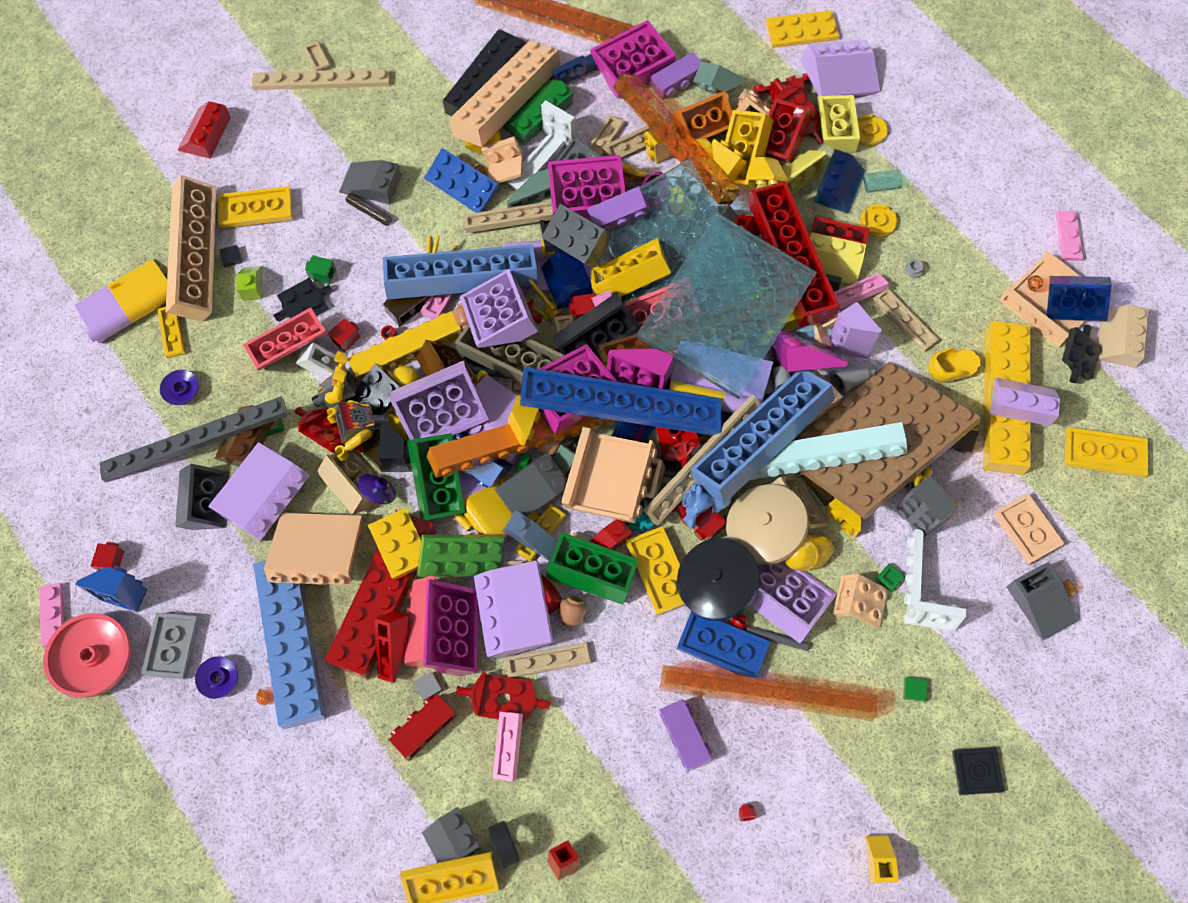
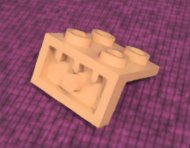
(751, 98)
(503, 160)
(861, 599)

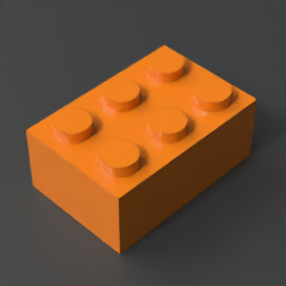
(706, 117)

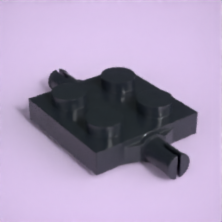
(302, 297)
(1081, 353)

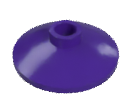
(176, 380)
(377, 489)
(208, 672)

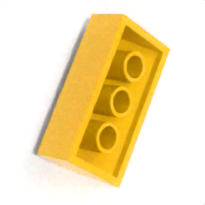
(748, 135)
(631, 270)

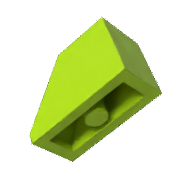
(250, 283)

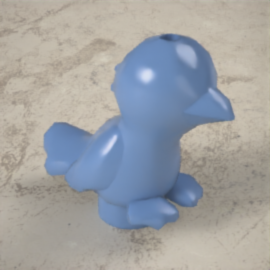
(698, 502)

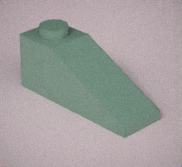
(532, 191)

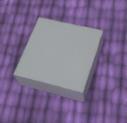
(427, 686)

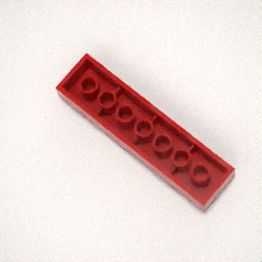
(785, 230)
(378, 594)

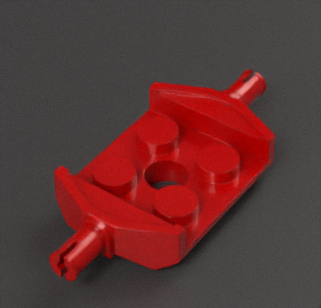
(795, 95)
(320, 430)
(678, 446)
(487, 689)

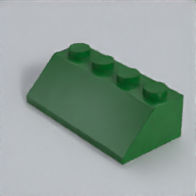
(528, 119)
(438, 495)
(591, 568)

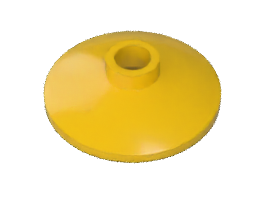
(634, 172)

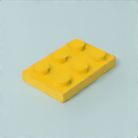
(397, 543)

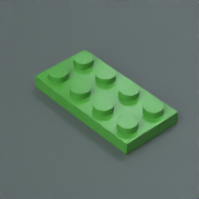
(459, 555)

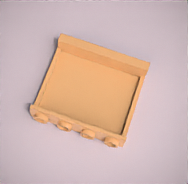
(1033, 305)
(609, 476)
(313, 548)

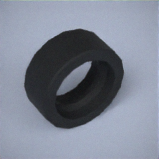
(503, 844)

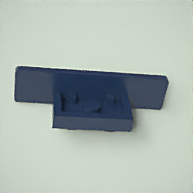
(574, 69)

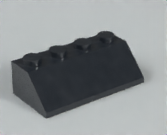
(598, 326)

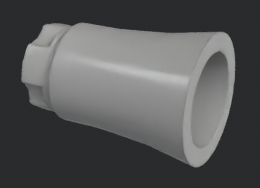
(851, 376)

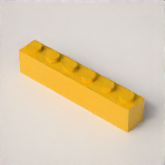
(406, 346)

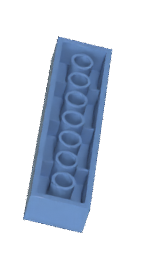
(455, 270)
(762, 435)
(289, 651)

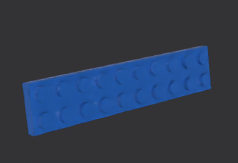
(620, 401)

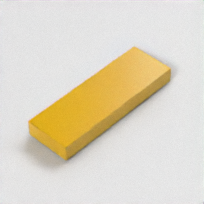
(171, 334)
(549, 522)

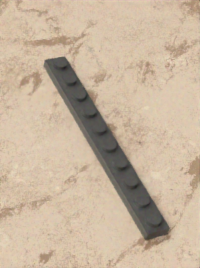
(193, 439)

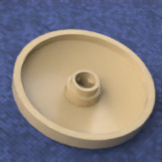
(768, 523)

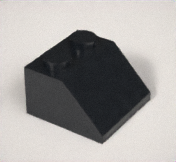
(393, 450)

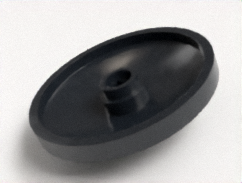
(718, 579)

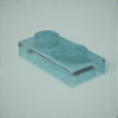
(882, 181)

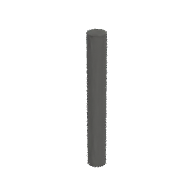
(777, 638)

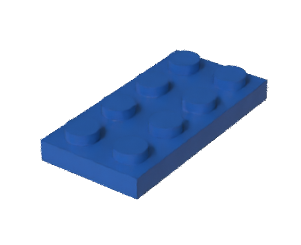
(461, 181)
(723, 646)

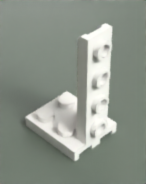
(559, 130)
(926, 613)

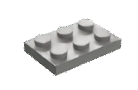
(170, 646)

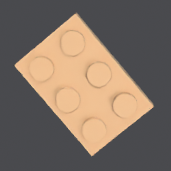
(1028, 528)

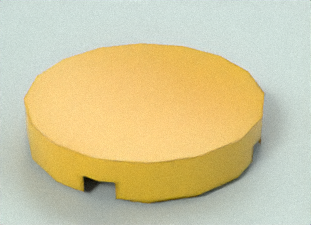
(871, 135)
(883, 223)

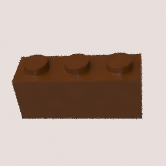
(437, 356)
(238, 447)

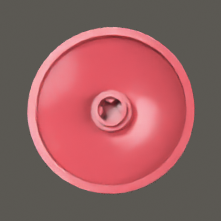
(87, 655)

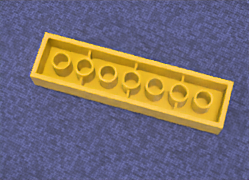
(1008, 358)

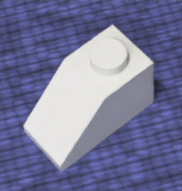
(317, 359)

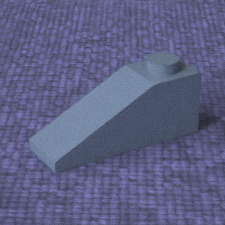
(530, 535)

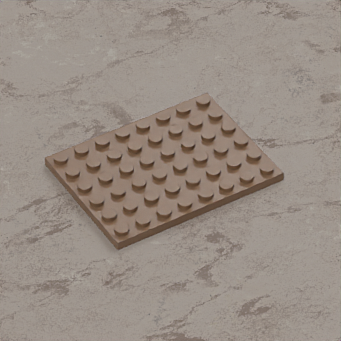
(891, 396)

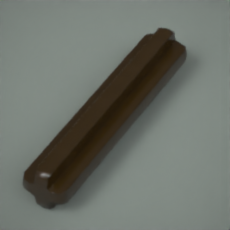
(368, 209)

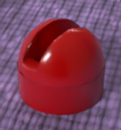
(385, 329)
(737, 624)
(747, 813)

